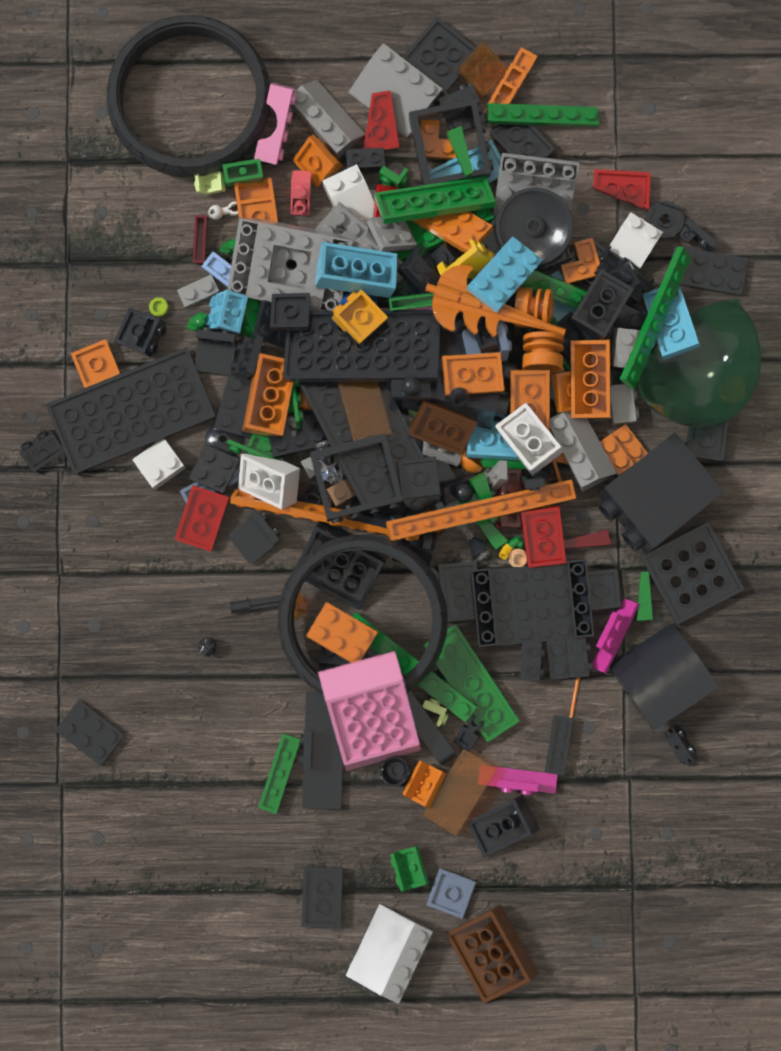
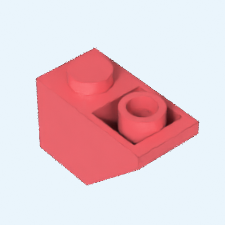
(301, 192)

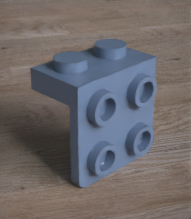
(472, 347)

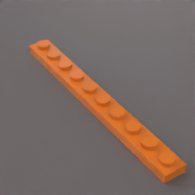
(304, 510)
(480, 510)

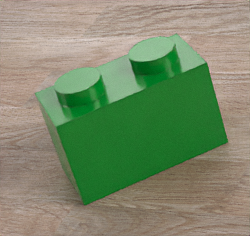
(243, 172)

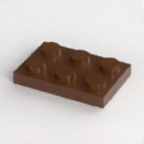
(442, 427)

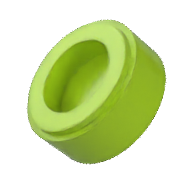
(158, 307)

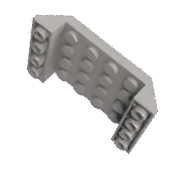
(524, 172)

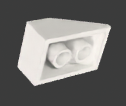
(351, 191)
(529, 439)
(269, 480)

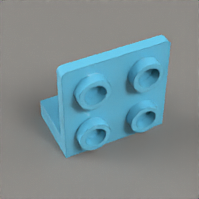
(227, 311)

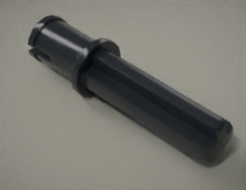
(255, 604)

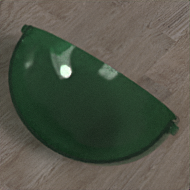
(709, 381)

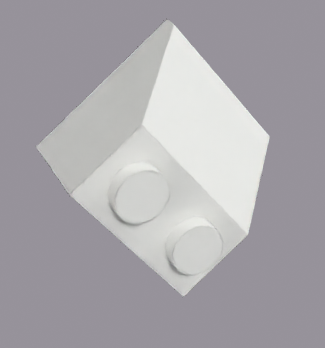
(635, 240)
(158, 464)

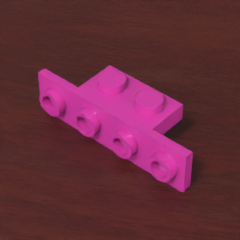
(613, 635)
(523, 780)

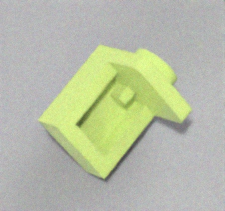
(210, 183)
(434, 706)

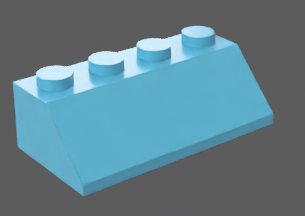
(356, 269)

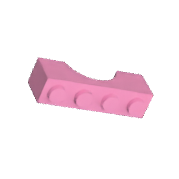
(280, 99)

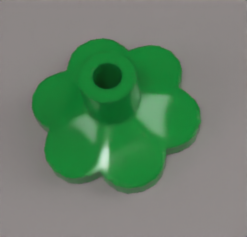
(228, 246)
(197, 322)

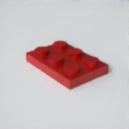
(201, 518)
(543, 536)

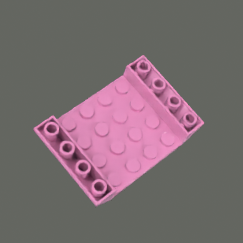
(369, 711)

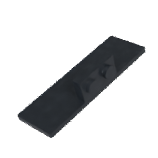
(320, 757)

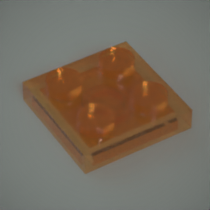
(482, 69)

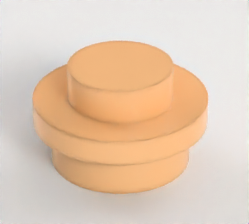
(517, 558)

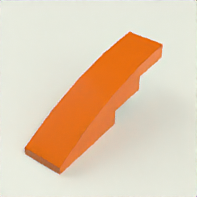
(513, 78)

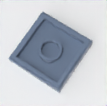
(451, 893)

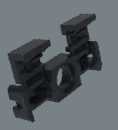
(609, 263)

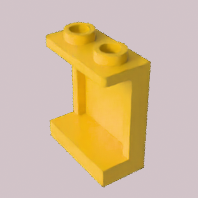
(476, 257)

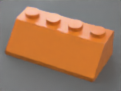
(591, 379)
(267, 398)

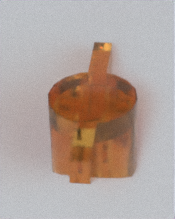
(300, 607)

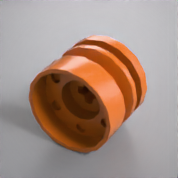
(539, 307)
(543, 351)

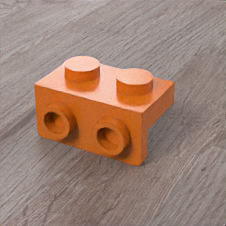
(424, 784)

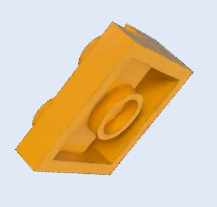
(359, 316)

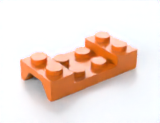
(256, 200)

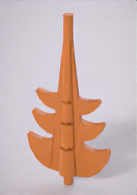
(453, 297)

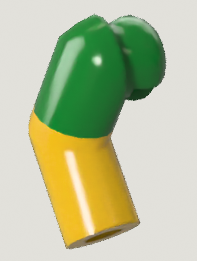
(508, 547)

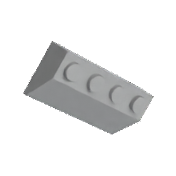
(326, 118)
(581, 450)

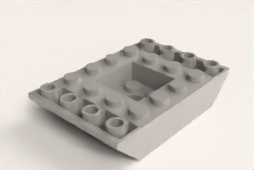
(261, 261)

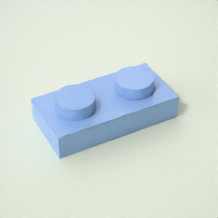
(217, 268)

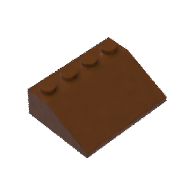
(492, 954)

